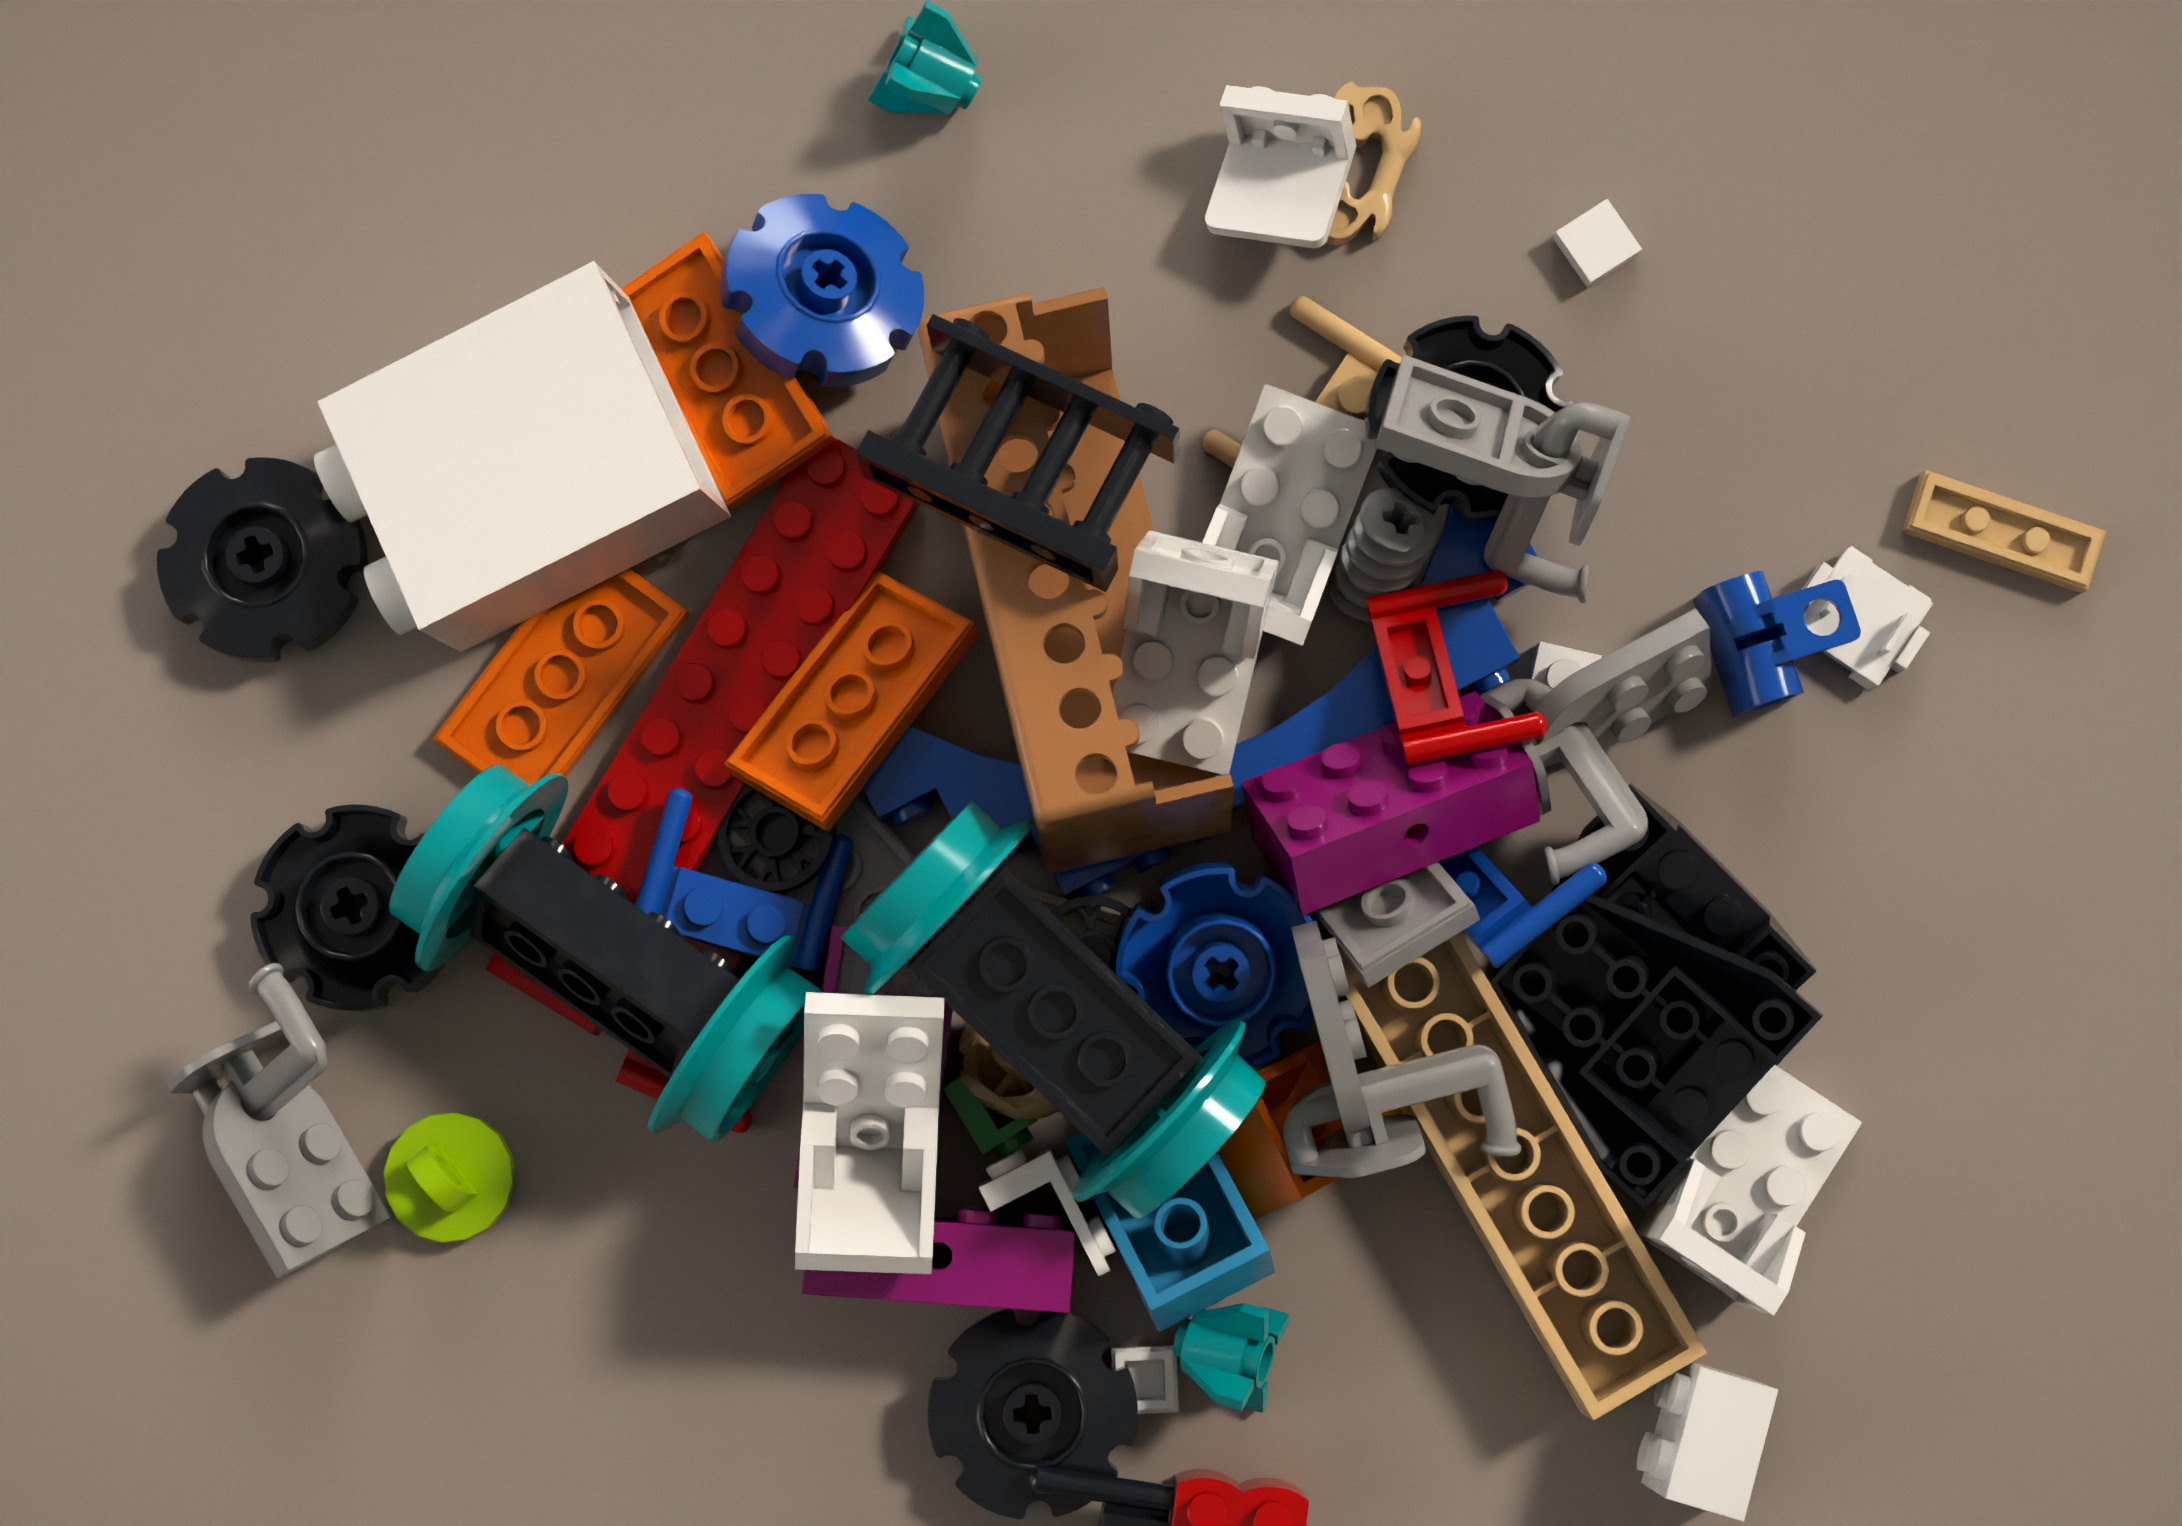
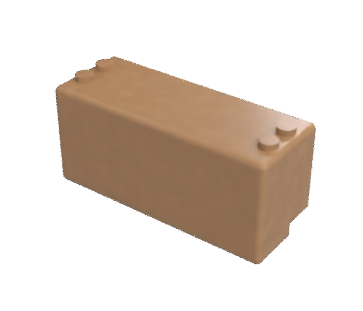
(1057, 635)

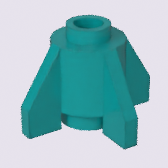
(928, 67)
(1231, 1352)

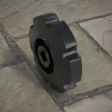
(1503, 360)
(220, 539)
(310, 891)
(997, 1368)

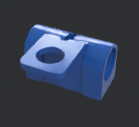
(1761, 637)

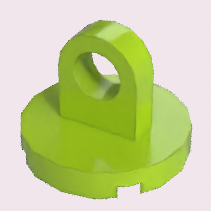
(449, 1177)

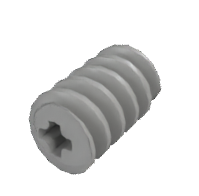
(1381, 551)

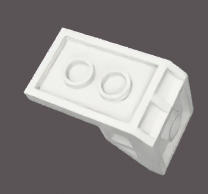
(1293, 499)
(1191, 647)
(869, 1133)
(1747, 1188)

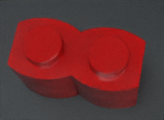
(1218, 1500)

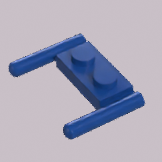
(733, 913)
(1505, 916)

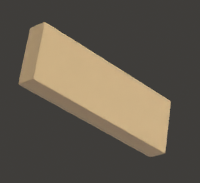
(2003, 531)

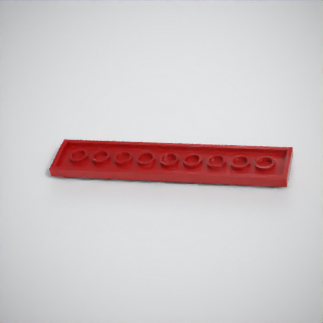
(771, 610)

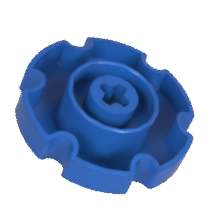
(821, 290)
(1216, 916)

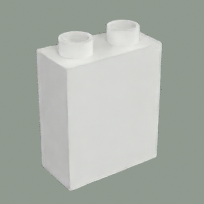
(516, 462)

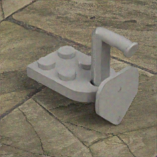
(1510, 447)
(1606, 705)
(278, 1138)
(1367, 1139)

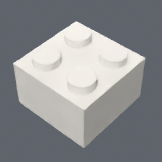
(1707, 1439)

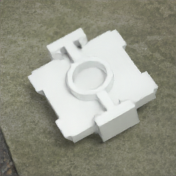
(1885, 612)

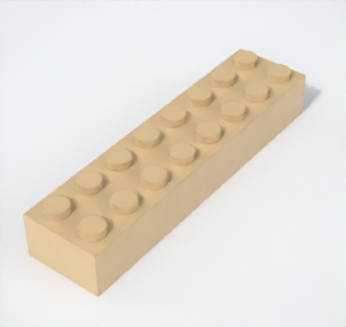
(1539, 1212)

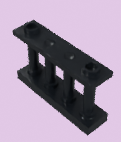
(1023, 518)

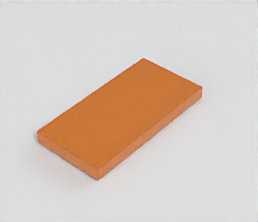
(741, 413)
(562, 679)
(852, 700)

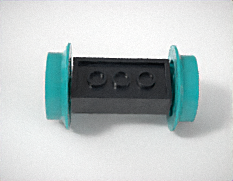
(503, 881)
(1058, 1014)

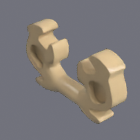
(1374, 116)

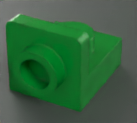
(980, 1122)

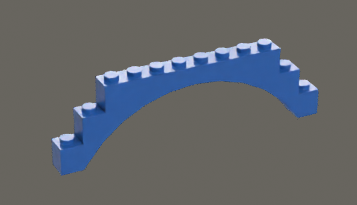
(1476, 647)

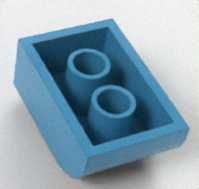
(1188, 1248)

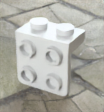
(1281, 166)
(1017, 1176)

